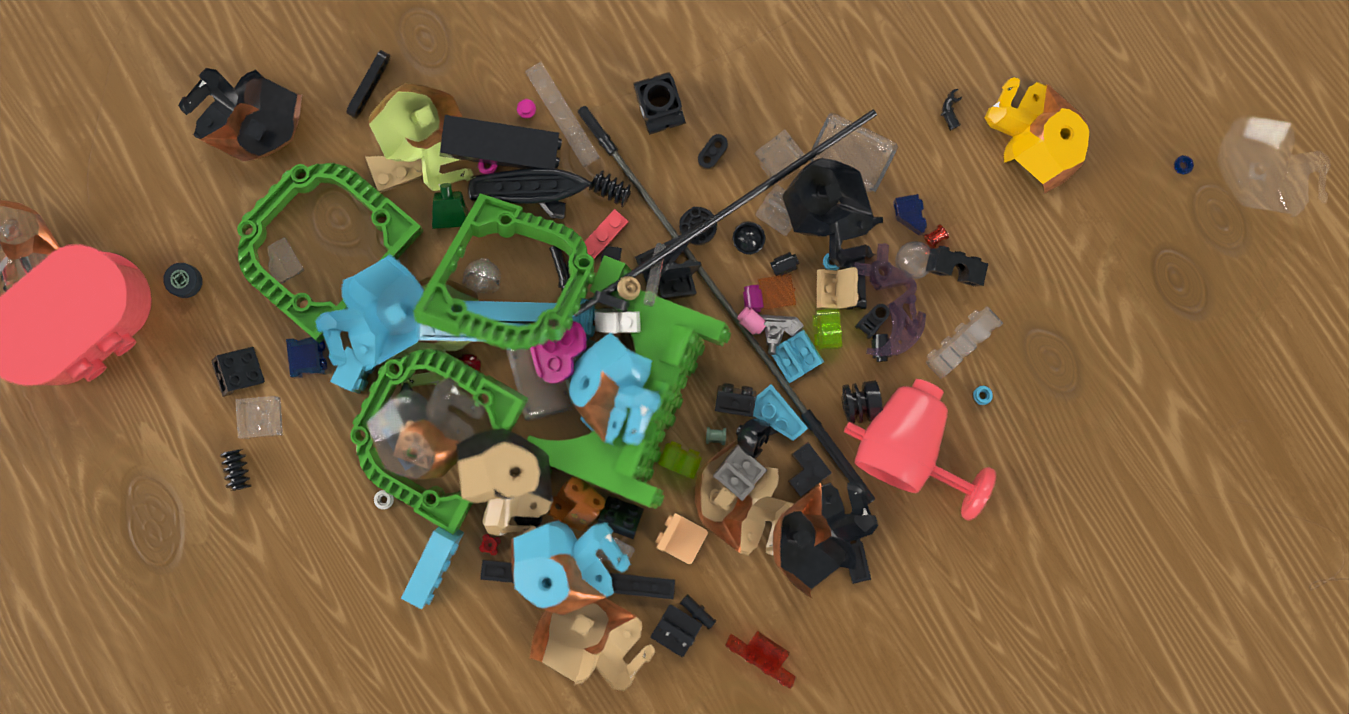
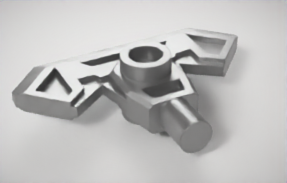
(775, 328)

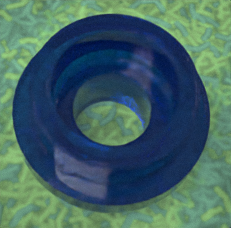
(1187, 161)

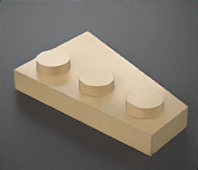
(391, 173)

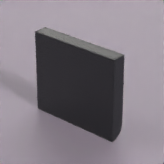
(612, 252)

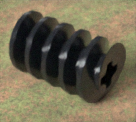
(610, 188)
(235, 470)

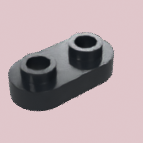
(712, 152)

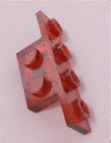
(764, 655)

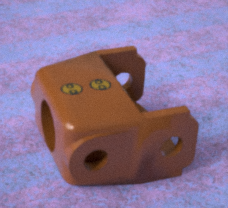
(577, 503)

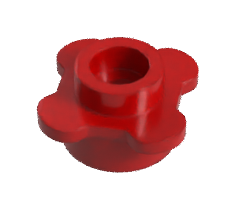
(486, 540)

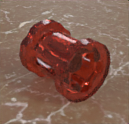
(936, 236)

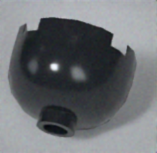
(752, 436)

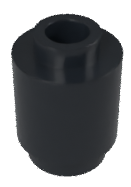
(784, 264)
(879, 341)

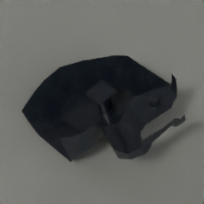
(815, 209)

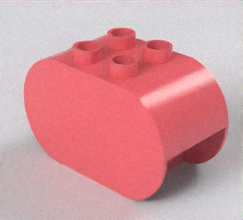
(71, 316)

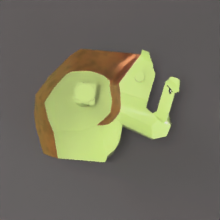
(411, 128)

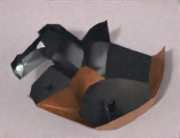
(246, 119)
(817, 532)

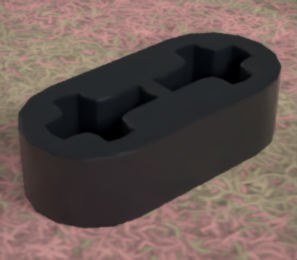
(610, 300)

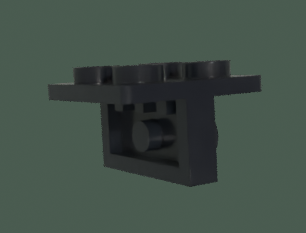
(735, 400)
(621, 516)
(676, 630)

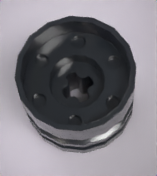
(861, 402)

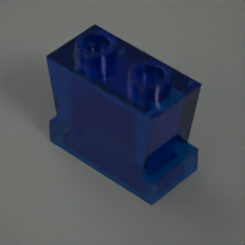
(305, 357)

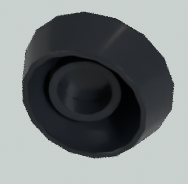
(749, 238)

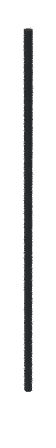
(734, 206)

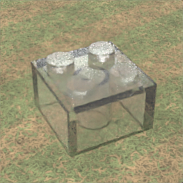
(259, 417)

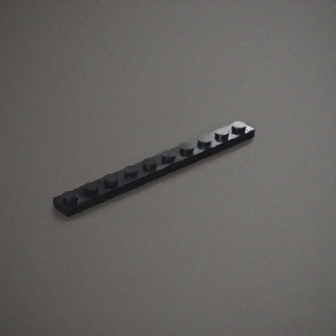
(621, 583)

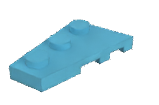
(776, 411)

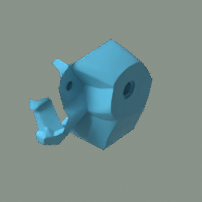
(377, 315)

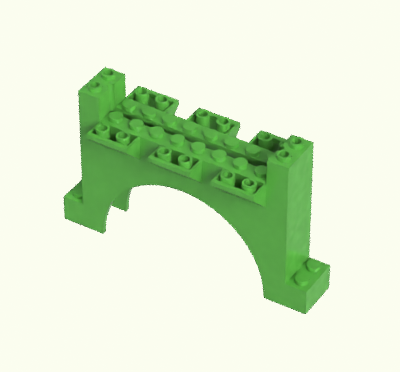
(673, 342)

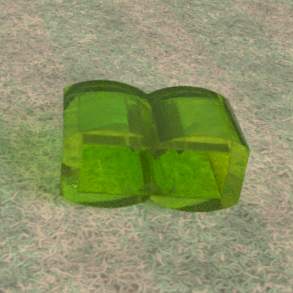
(828, 329)
(679, 460)

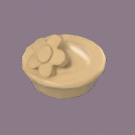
(629, 288)

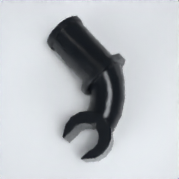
(947, 110)

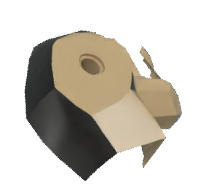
(508, 475)

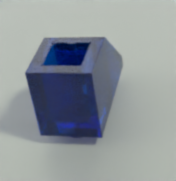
(909, 213)

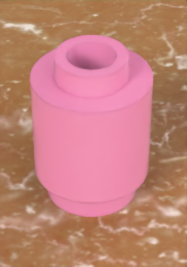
(751, 321)

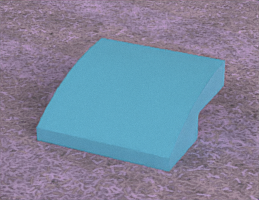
(797, 356)

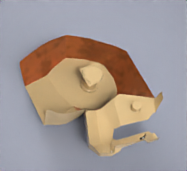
(590, 639)

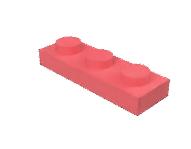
(605, 233)

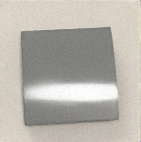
(739, 472)

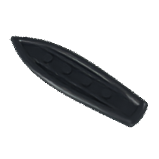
(527, 185)

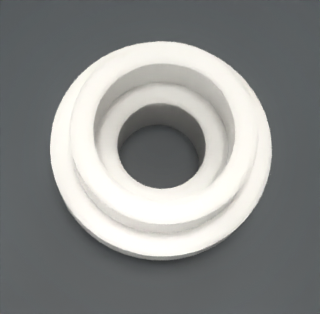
(377, 500)

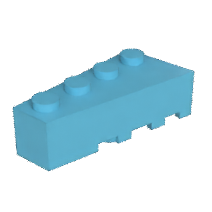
(431, 567)

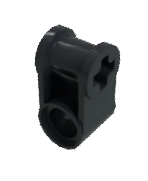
(872, 321)

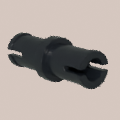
(698, 611)

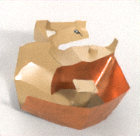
(728, 516)

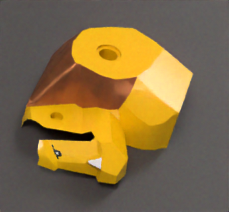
(1045, 130)

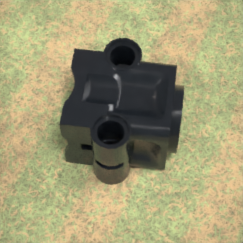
(659, 118)

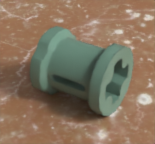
(715, 436)

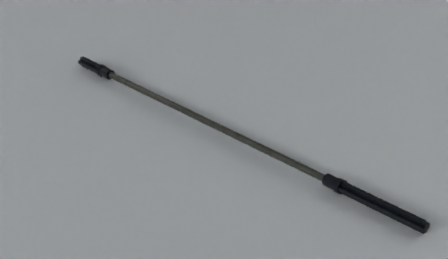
(807, 415)

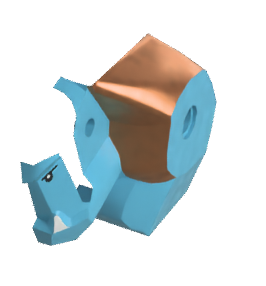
(607, 383)
(562, 571)

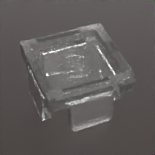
(779, 154)

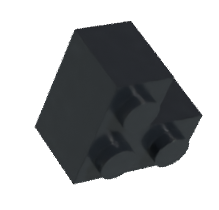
(813, 469)

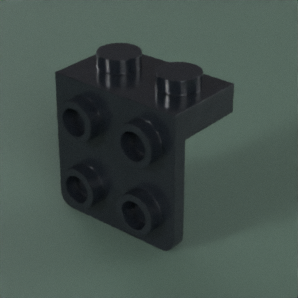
(677, 280)

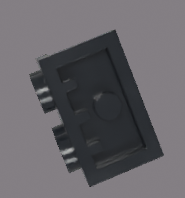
(237, 370)

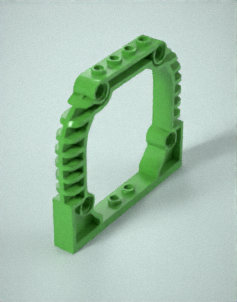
(497, 216)
(398, 234)
(503, 410)

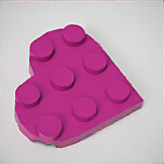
(555, 358)

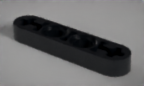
(368, 84)

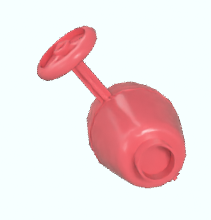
(905, 444)

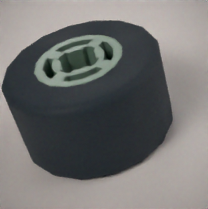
(185, 287)

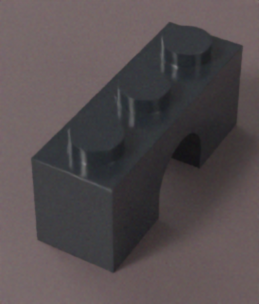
(971, 269)

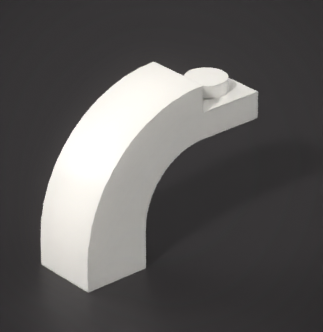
(612, 321)

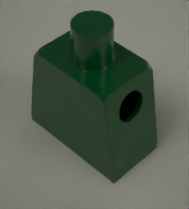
(448, 208)

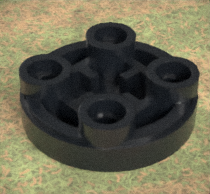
(692, 219)

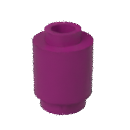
(753, 298)

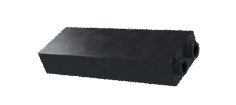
(499, 143)

